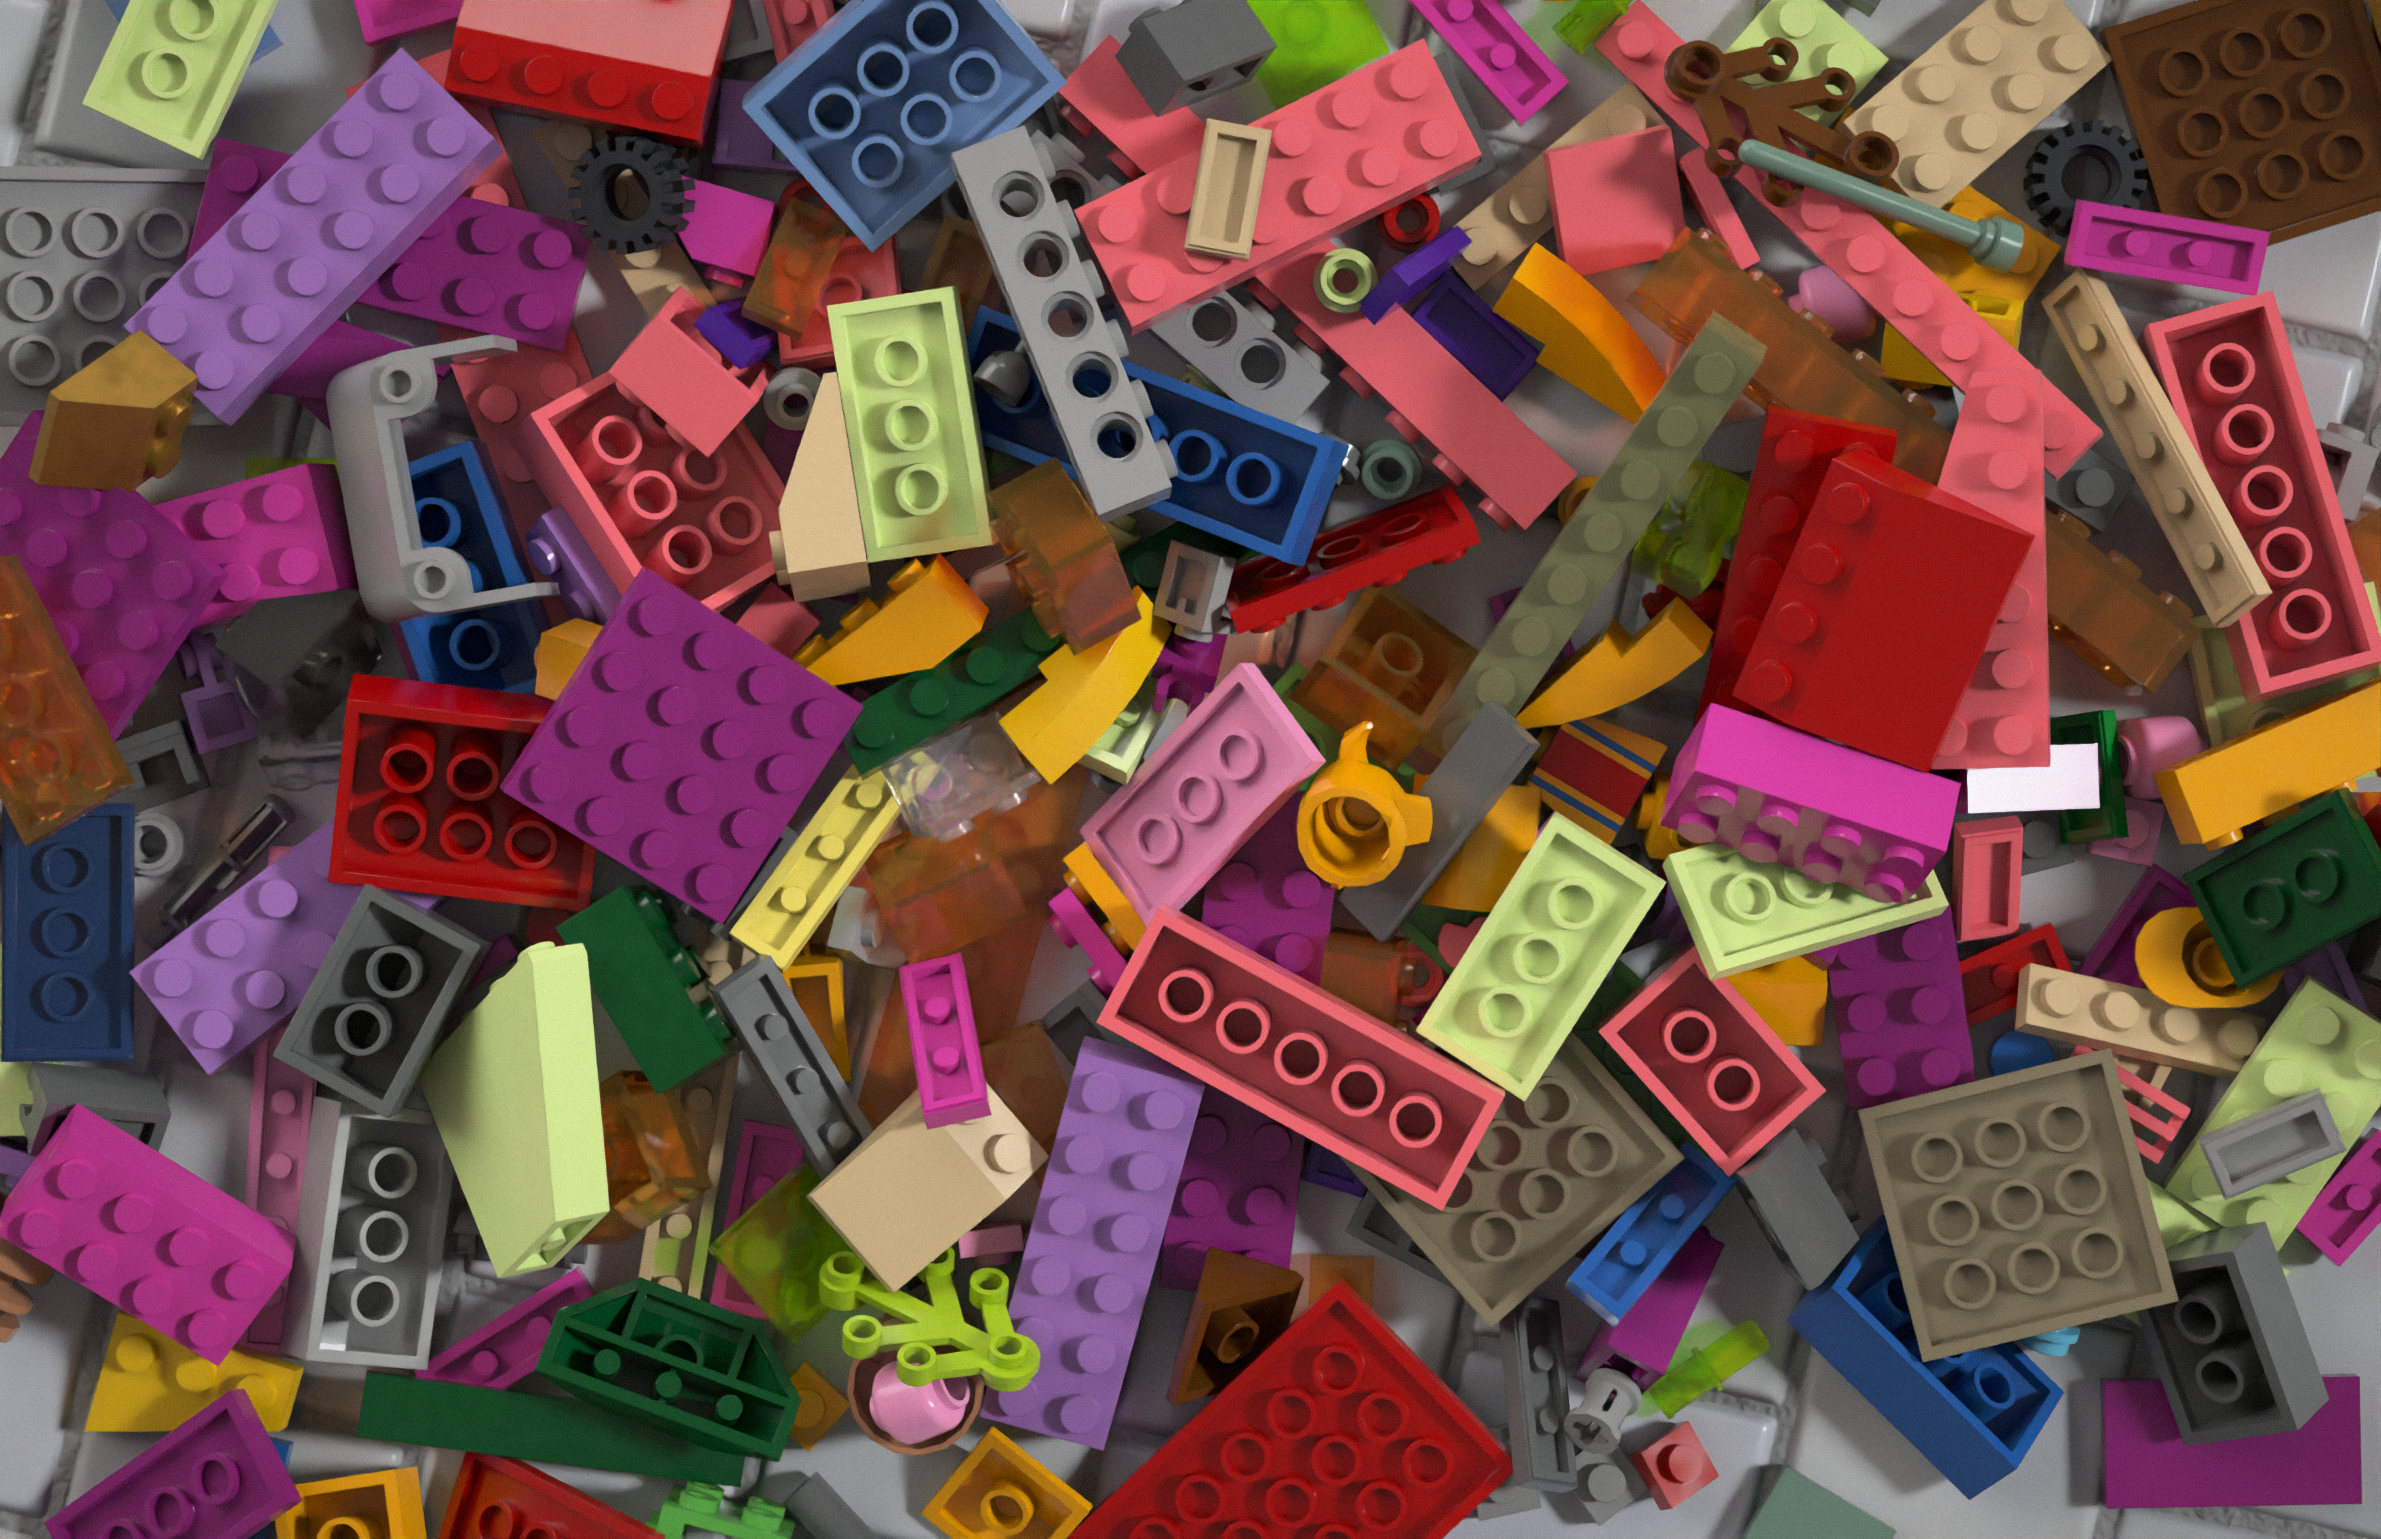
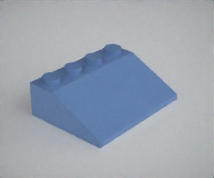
(891, 94)

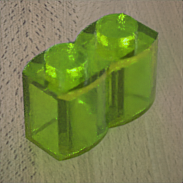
(1686, 542)

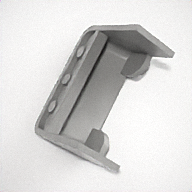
(393, 570)

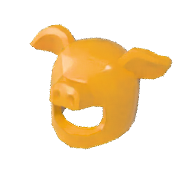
(1358, 818)

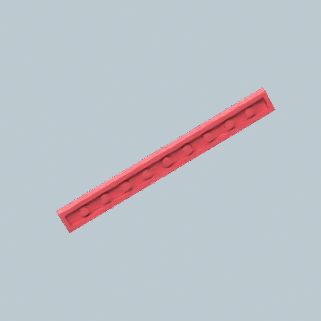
(1856, 249)

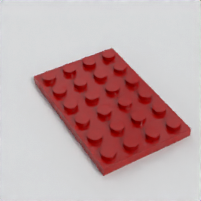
(1315, 1440)

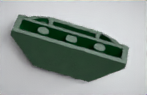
(674, 1368)

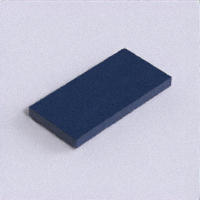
(69, 940)

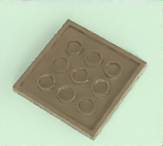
(1537, 1182)
(2017, 1205)

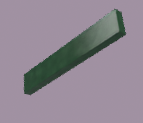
(530, 1428)

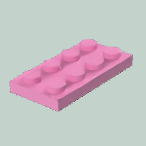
(1202, 793)

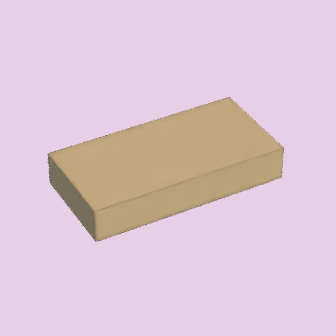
(1227, 190)

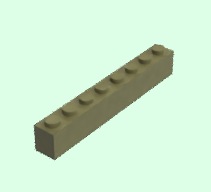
(1603, 527)

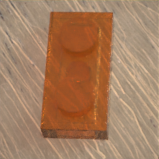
(795, 268)

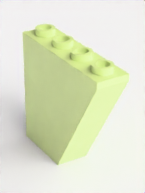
(525, 1110)

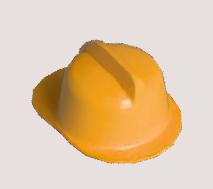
(2186, 967)

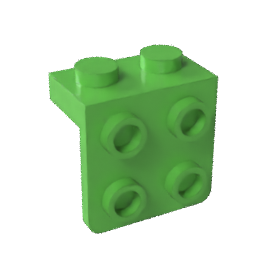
(705, 1508)

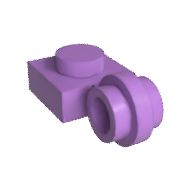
(214, 710)

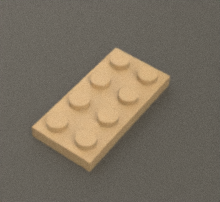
(1979, 93)

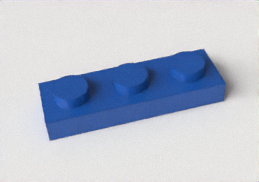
(1649, 1236)

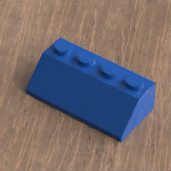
(466, 511)
(1962, 1411)

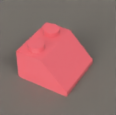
(687, 377)

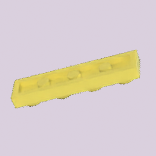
(817, 868)

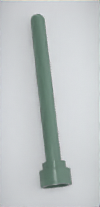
(1992, 242)

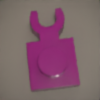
(1186, 670)

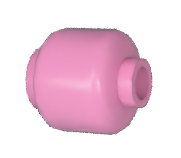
(1836, 304)
(2152, 744)
(917, 1412)

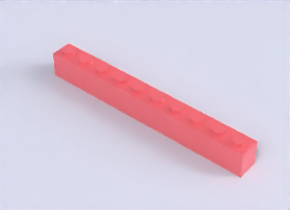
(1394, 360)

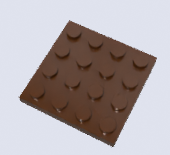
(2255, 111)

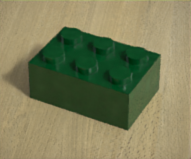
(652, 986)

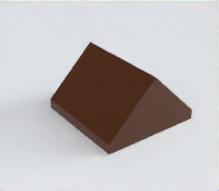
(1230, 1321)

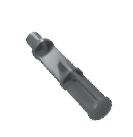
(221, 869)

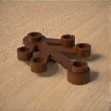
(1771, 111)

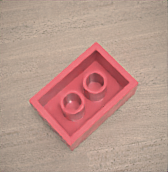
(1709, 1059)

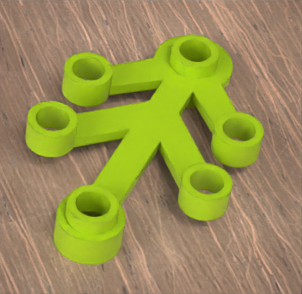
(1000, 1355)

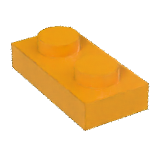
(1092, 882)

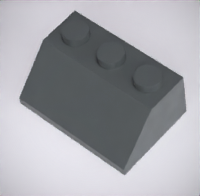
(382, 1000)
(2233, 1340)

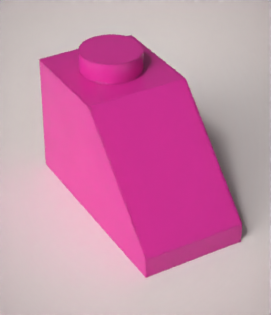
(728, 232)

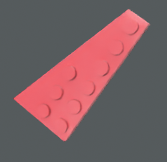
(2000, 468)

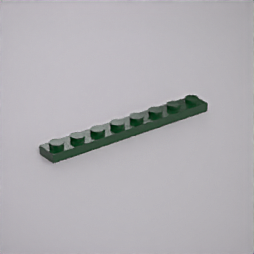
(992, 665)

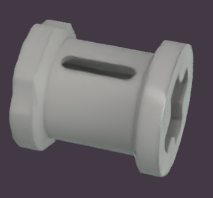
(1602, 1411)

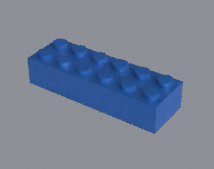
(1235, 465)

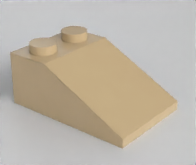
(819, 514)
(921, 1189)

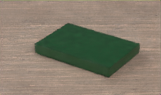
(2291, 888)

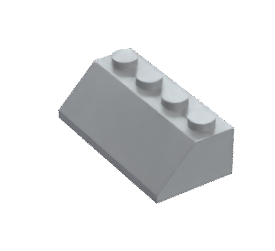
(368, 1237)

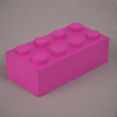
(271, 536)
(1810, 805)
(147, 1234)

